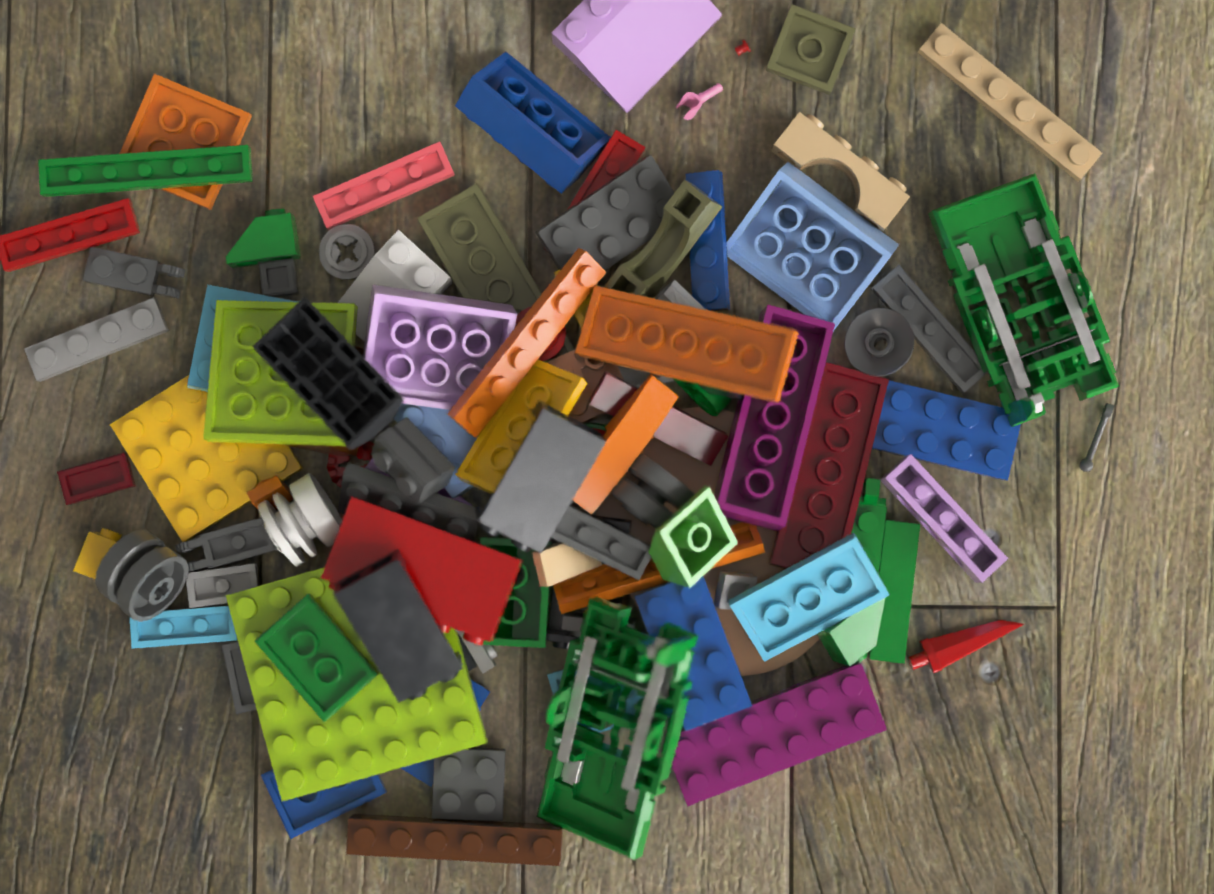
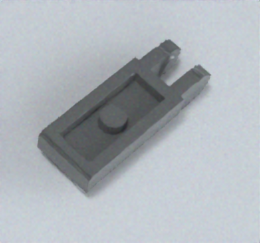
(129, 273)
(229, 545)

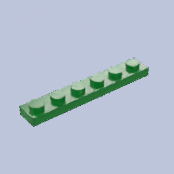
(145, 170)

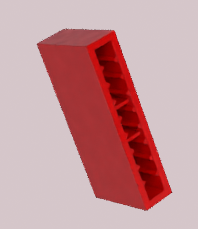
(456, 577)

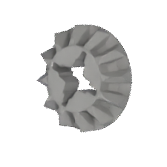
(345, 235)

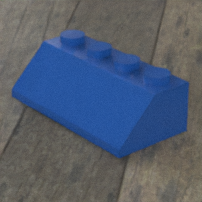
(532, 121)

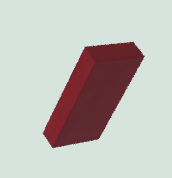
(96, 479)

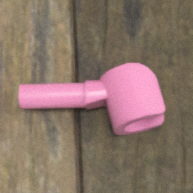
(695, 101)

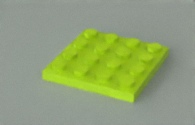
(246, 394)

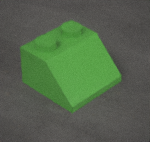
(692, 540)

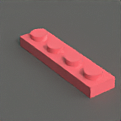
(383, 185)

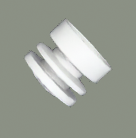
(302, 520)

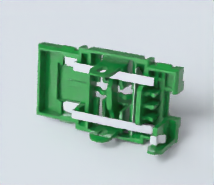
(1009, 237)
(595, 785)

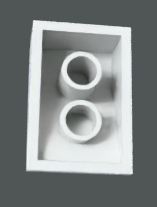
(396, 266)

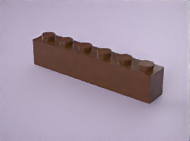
(454, 839)

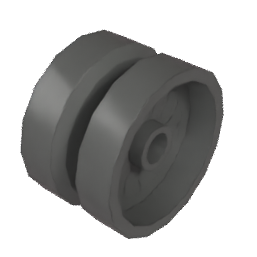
(653, 490)
(141, 575)

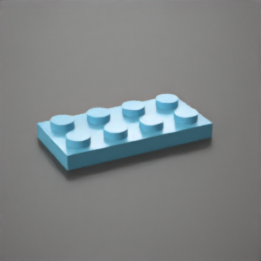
(808, 597)

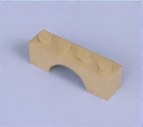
(807, 144)

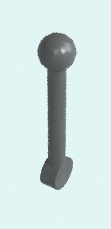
(1086, 464)

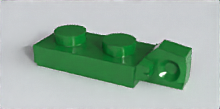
(870, 521)

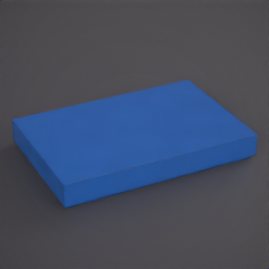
(319, 807)

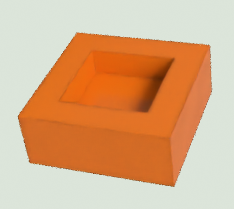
(266, 489)

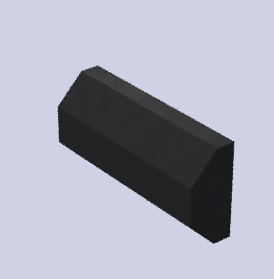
(329, 375)

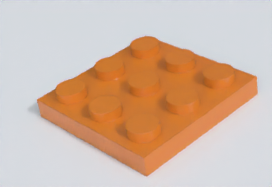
(184, 119)

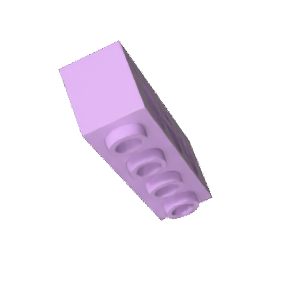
(944, 519)

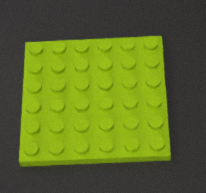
(369, 731)

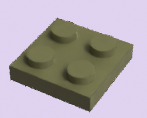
(810, 49)

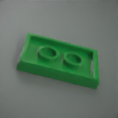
(316, 657)

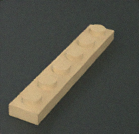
(1009, 102)

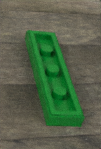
(898, 575)

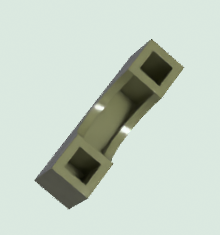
(682, 224)

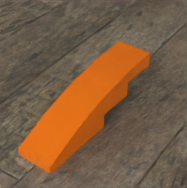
(625, 440)

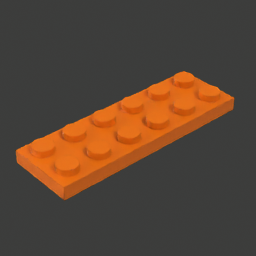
(687, 343)

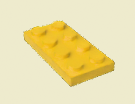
(510, 424)

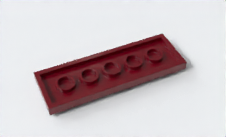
(831, 464)

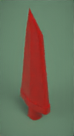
(951, 647)

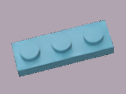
(184, 627)

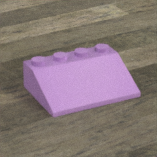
(631, 42)
(432, 342)

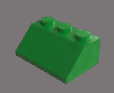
(527, 609)

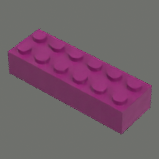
(771, 436)
(777, 733)

